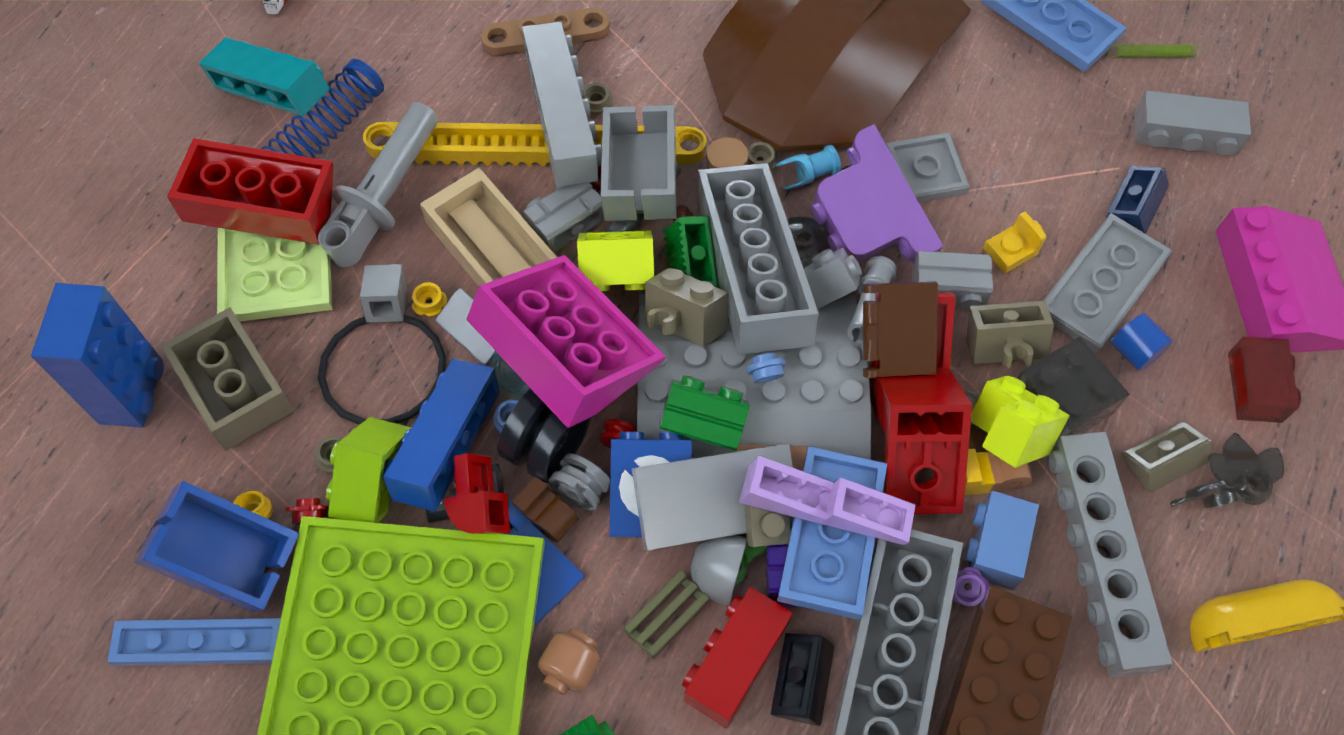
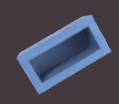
(1001, 538)

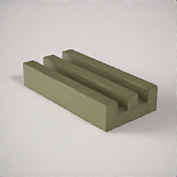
(690, 589)

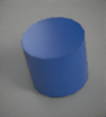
(1141, 341)

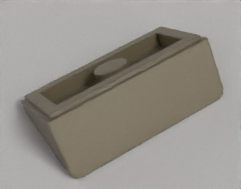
(1168, 456)

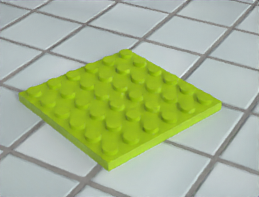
(403, 632)

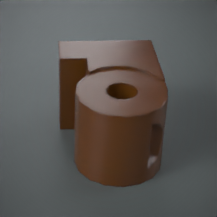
(545, 510)

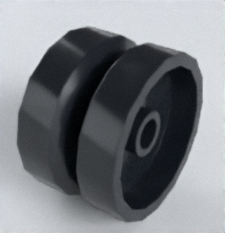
(538, 437)

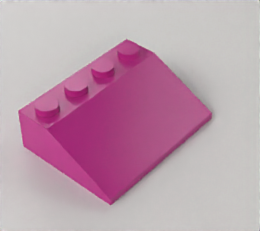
(1284, 277)
(563, 338)

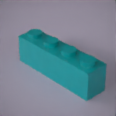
(265, 76)

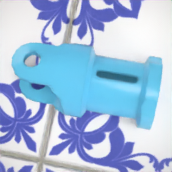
(813, 165)

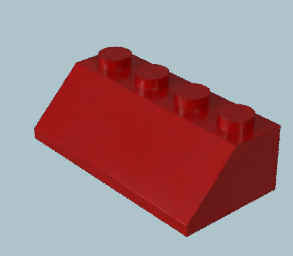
(253, 191)

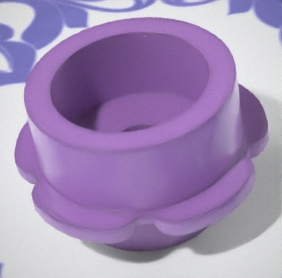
(976, 593)

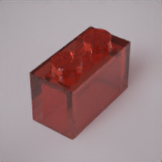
(1263, 379)

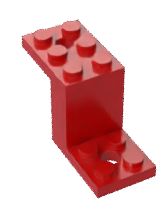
(926, 427)

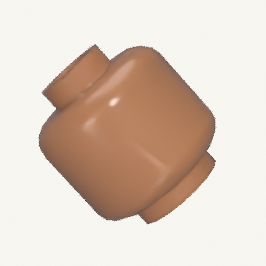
(569, 661)

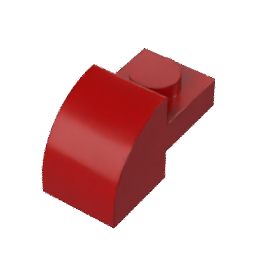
(477, 506)

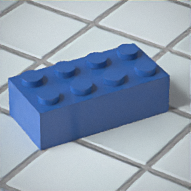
(98, 355)

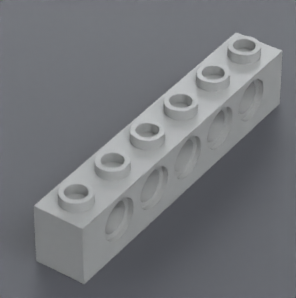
(1114, 531)

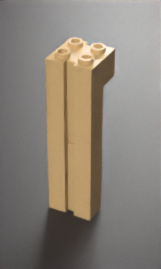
(483, 229)

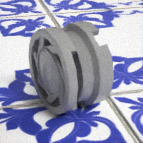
(579, 482)

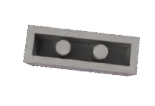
(1192, 123)

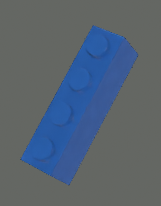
(444, 429)

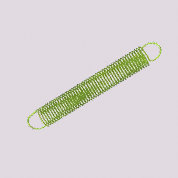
(1157, 49)

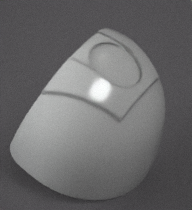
(717, 566)

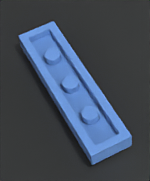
(193, 642)

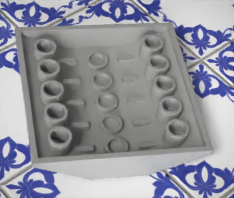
(815, 403)

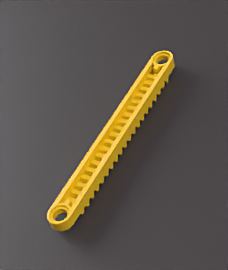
(506, 143)

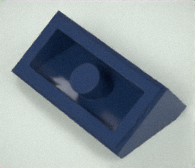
(1140, 196)

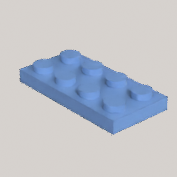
(1065, 26)
(825, 564)

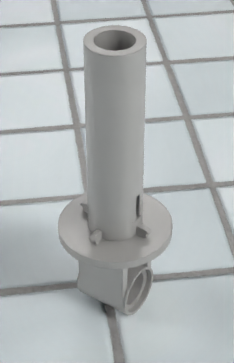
(363, 209)

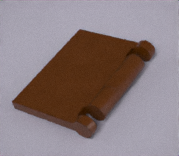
(900, 329)

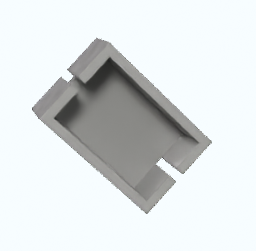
(636, 167)

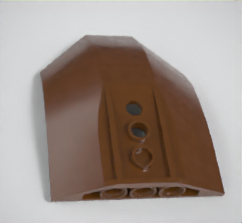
(822, 67)

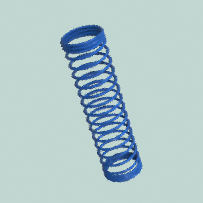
(354, 64)

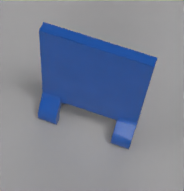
(558, 573)

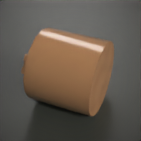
(726, 153)

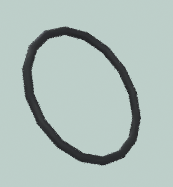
(343, 332)

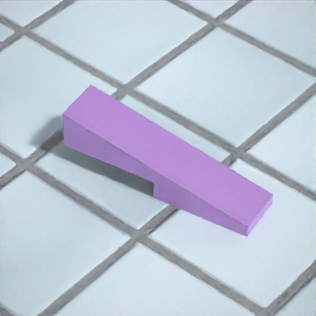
(836, 504)

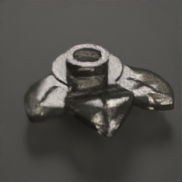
(1241, 464)
(1213, 493)

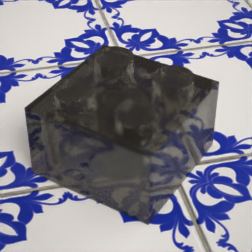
(1078, 384)

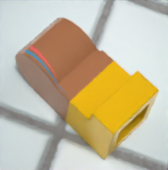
(990, 473)

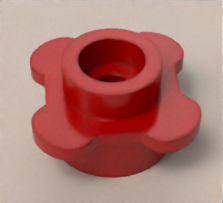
(307, 507)

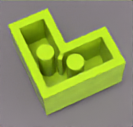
(359, 464)

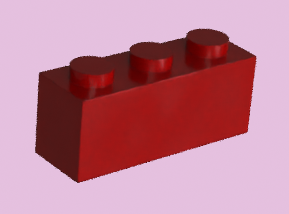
(735, 656)

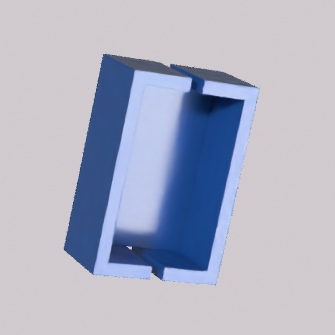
(217, 547)

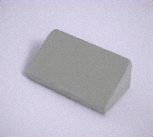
(454, 322)

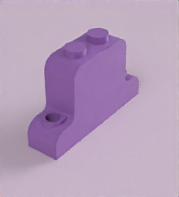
(872, 205)

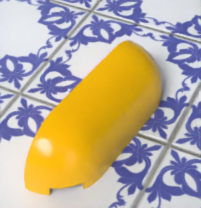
(1264, 613)

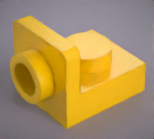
(1016, 243)

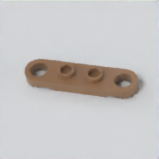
(572, 21)

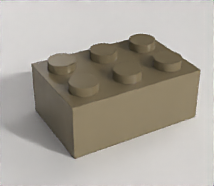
(227, 379)

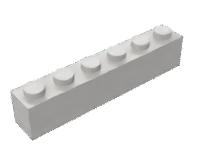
(560, 104)

